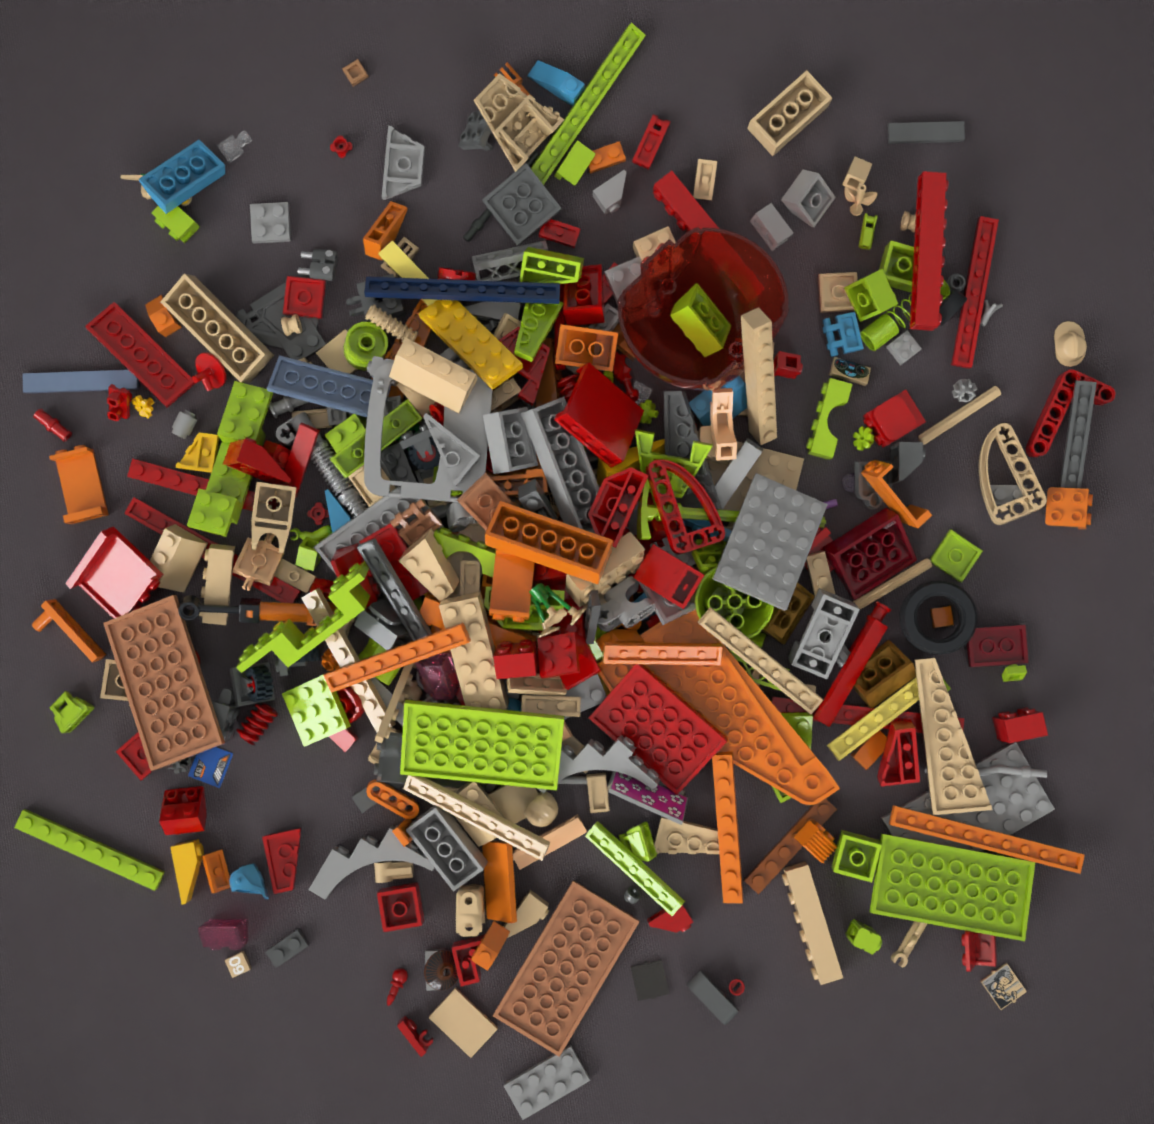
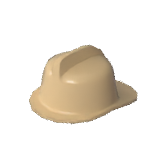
(1070, 344)

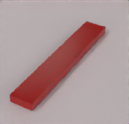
(850, 672)

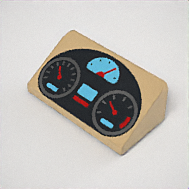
(850, 371)

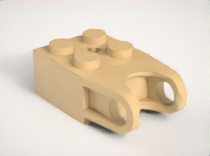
(272, 521)

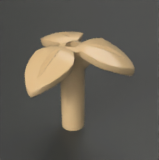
(859, 198)

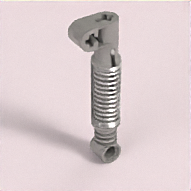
(321, 454)

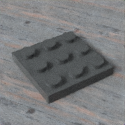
(522, 204)

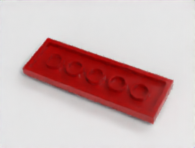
(140, 354)

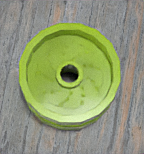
(364, 335)

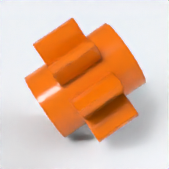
(329, 661)

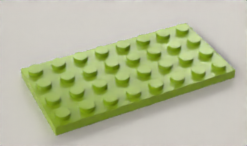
(481, 744)
(952, 887)

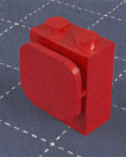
(893, 419)

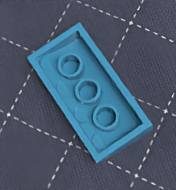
(182, 176)

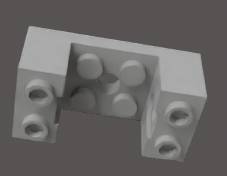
(830, 615)

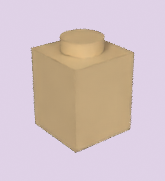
(857, 173)

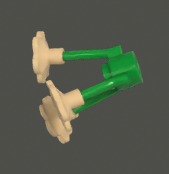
(540, 594)

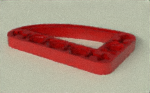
(666, 518)

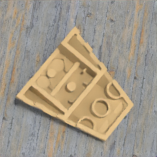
(515, 119)

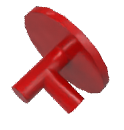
(209, 371)

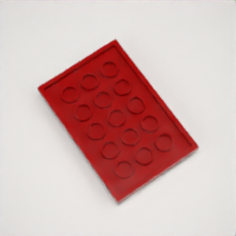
(661, 725)

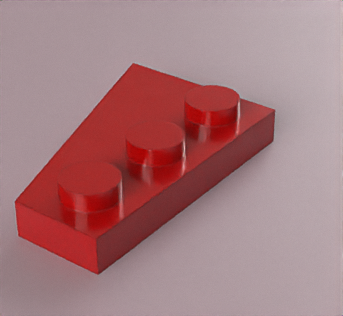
(282, 858)

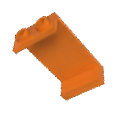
(80, 484)
(912, 515)
(511, 587)

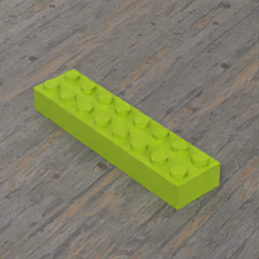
(394, 425)

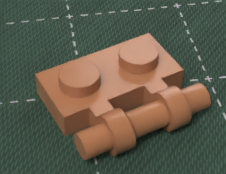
(419, 526)

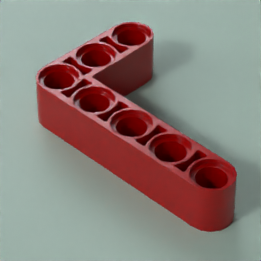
(1060, 408)

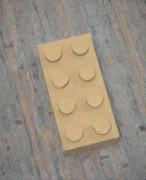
(789, 113)
(622, 561)

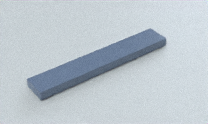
(78, 381)

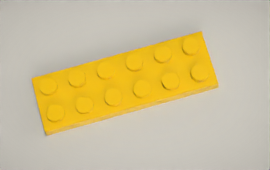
(471, 341)

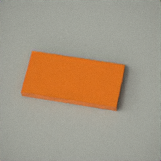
(499, 882)

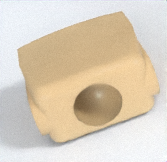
(470, 909)

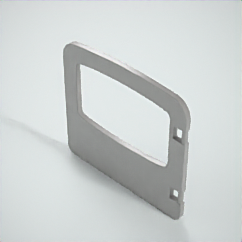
(466, 426)

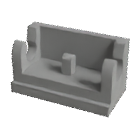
(771, 226)

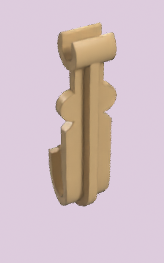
(908, 943)

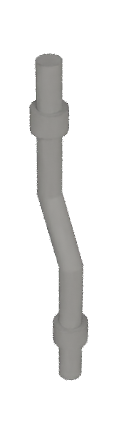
(1025, 771)

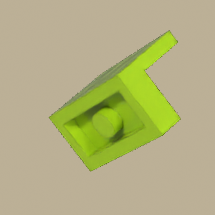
(575, 163)

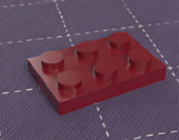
(998, 646)

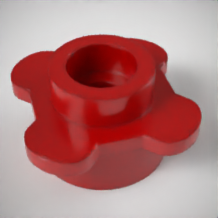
(335, 147)
(313, 513)

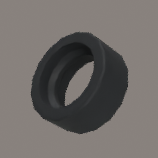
(951, 305)

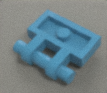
(848, 331)

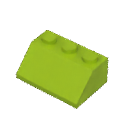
(701, 321)

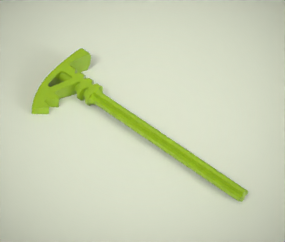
(648, 512)

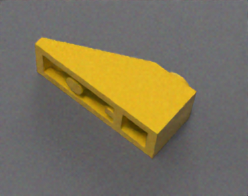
(187, 862)

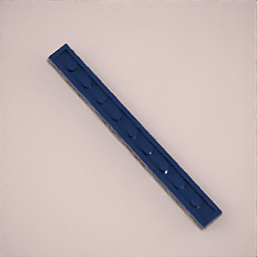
(462, 290)

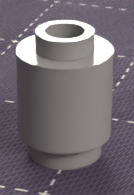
(184, 424)

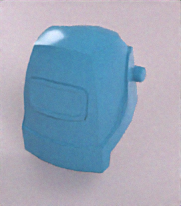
(248, 880)

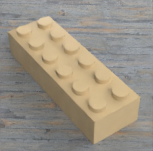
(217, 328)
(475, 659)

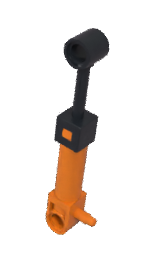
(251, 610)

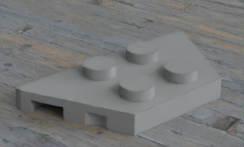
(402, 164)

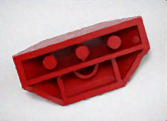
(616, 503)

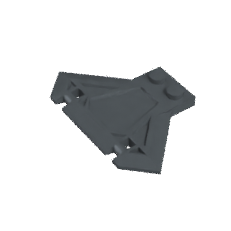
(269, 327)

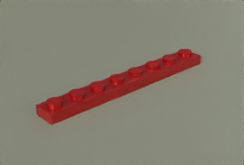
(975, 292)
(179, 481)

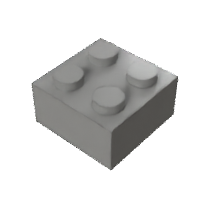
(903, 347)

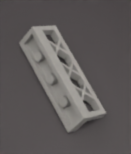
(503, 257)

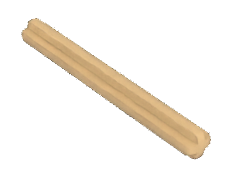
(959, 415)
(893, 583)

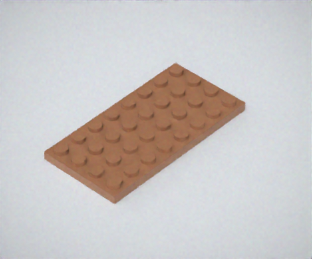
(163, 683)
(566, 968)

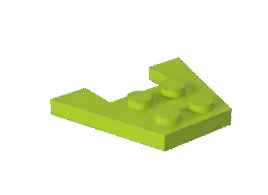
(698, 454)

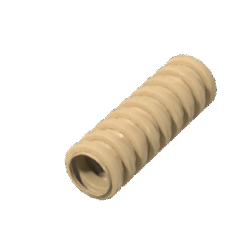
(390, 324)

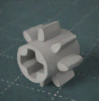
(964, 390)

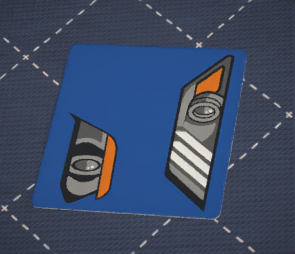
(211, 766)

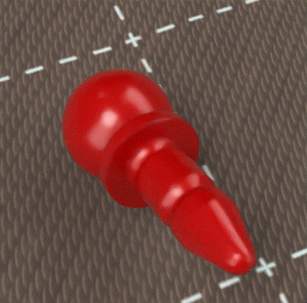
(399, 977)

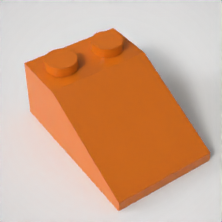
(584, 345)

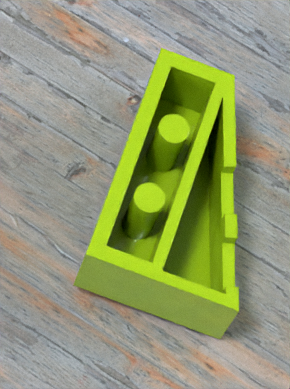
(550, 267)

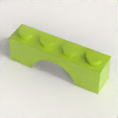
(823, 442)
(453, 543)

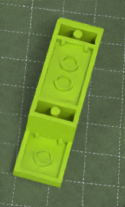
(228, 487)
(291, 643)

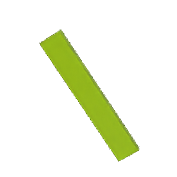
(634, 868)

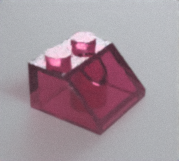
(438, 676)
(224, 933)

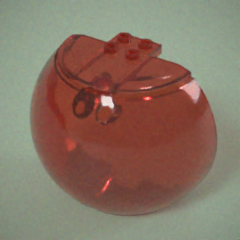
(735, 278)

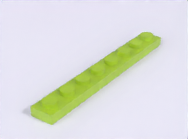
(89, 849)

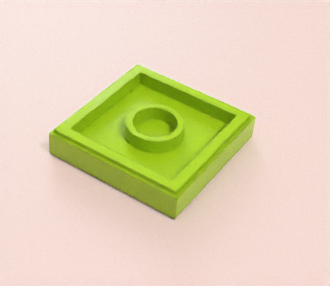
(955, 556)

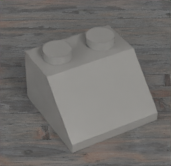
(808, 197)

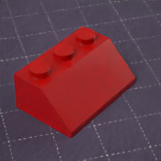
(345, 559)

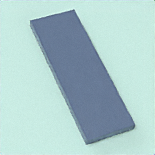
(321, 386)

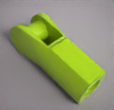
(867, 233)

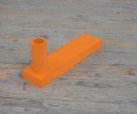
(75, 632)

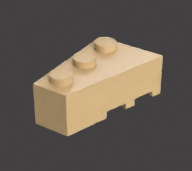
(430, 567)

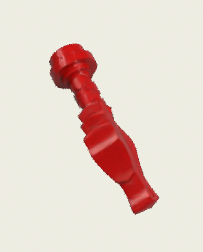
(622, 374)

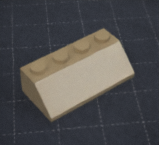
(432, 375)

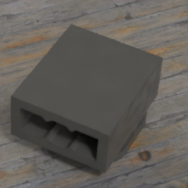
(383, 625)

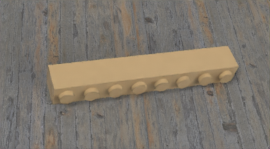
(759, 375)

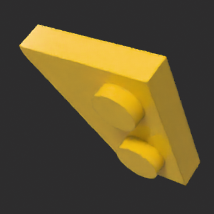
(201, 454)

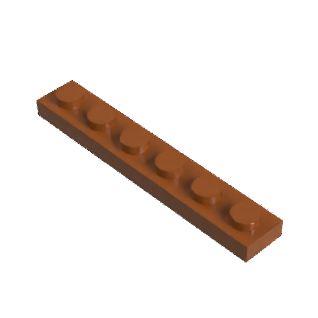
(786, 847)

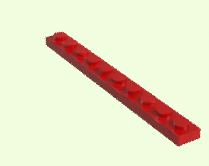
(159, 521)
(849, 714)

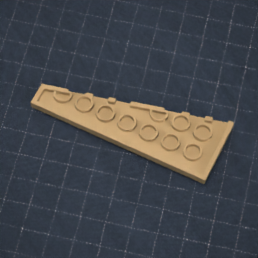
(951, 769)

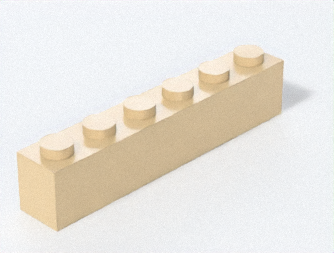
(813, 923)

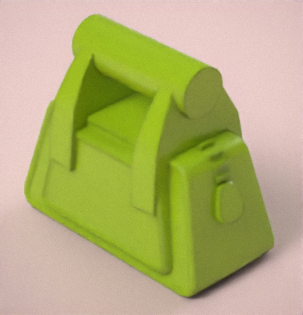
(72, 714)
(640, 842)

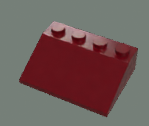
(870, 553)

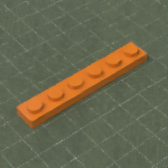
(662, 653)

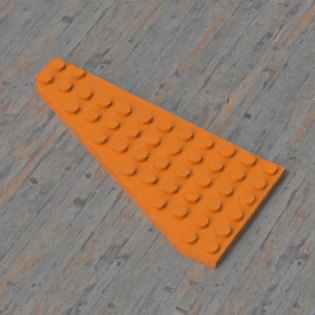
(740, 710)

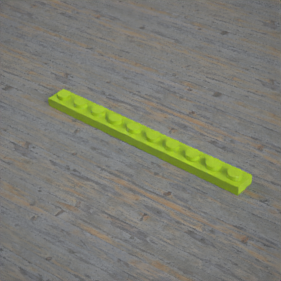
(587, 102)

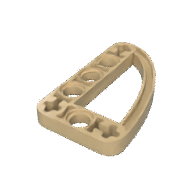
(1019, 476)

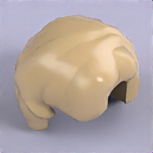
(542, 810)

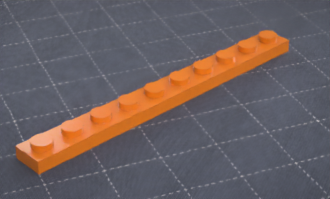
(986, 839)

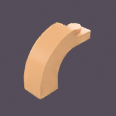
(722, 425)

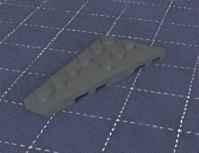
(679, 437)

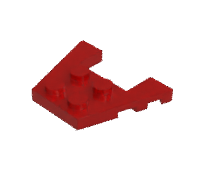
(531, 370)

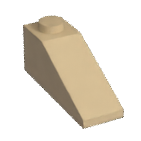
(528, 913)

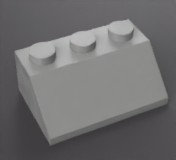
(509, 441)

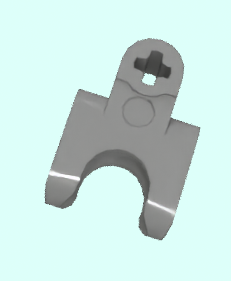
(619, 608)

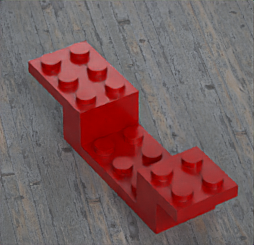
(563, 648)

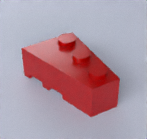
(900, 755)

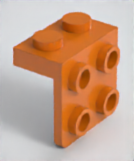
(1068, 507)

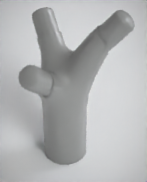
(988, 312)

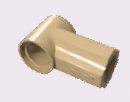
(388, 870)

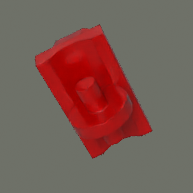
(119, 403)

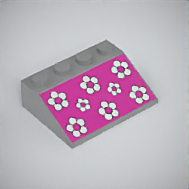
(659, 801)

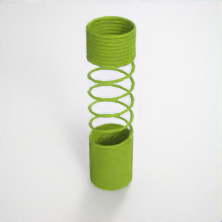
(886, 328)

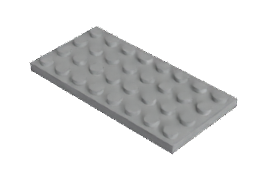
(1013, 799)

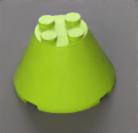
(738, 608)

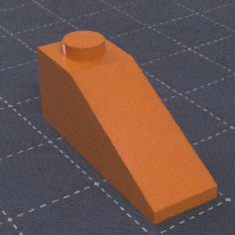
(384, 229)

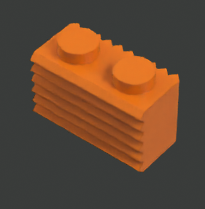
(816, 841)

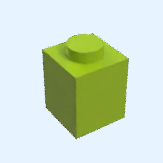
(307, 555)

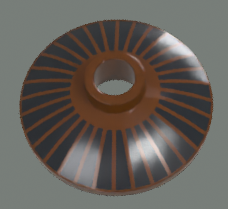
(435, 967)

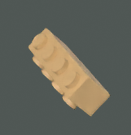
(218, 581)

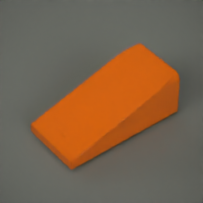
(870, 750)

